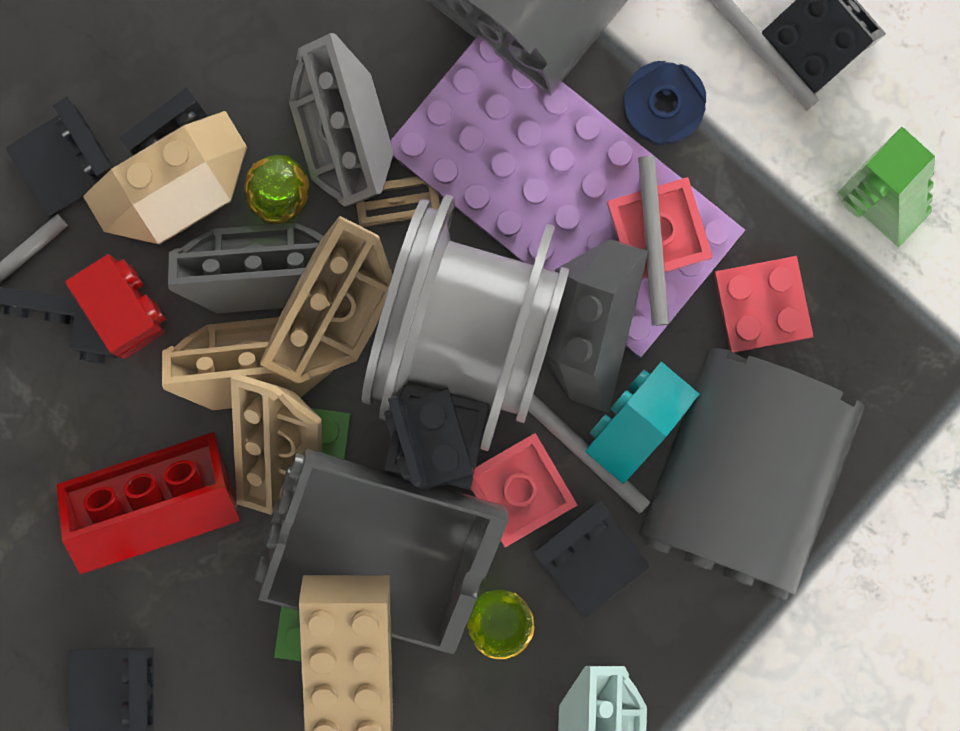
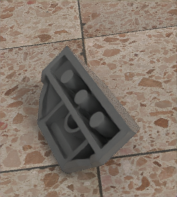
(242, 266)
(595, 321)

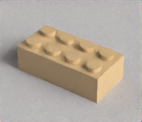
(346, 652)

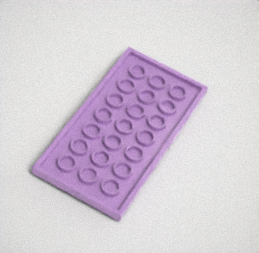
(541, 161)

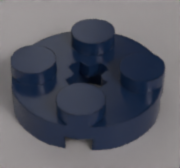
(668, 79)

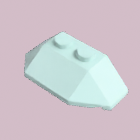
(603, 701)

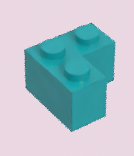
(640, 421)

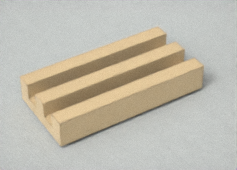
(362, 207)

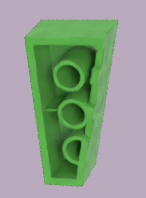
(893, 187)

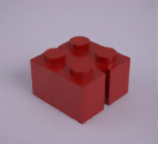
(116, 307)

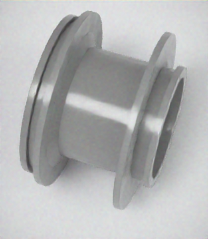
(463, 320)

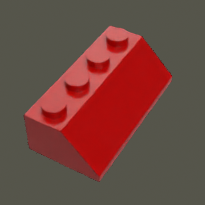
(146, 503)

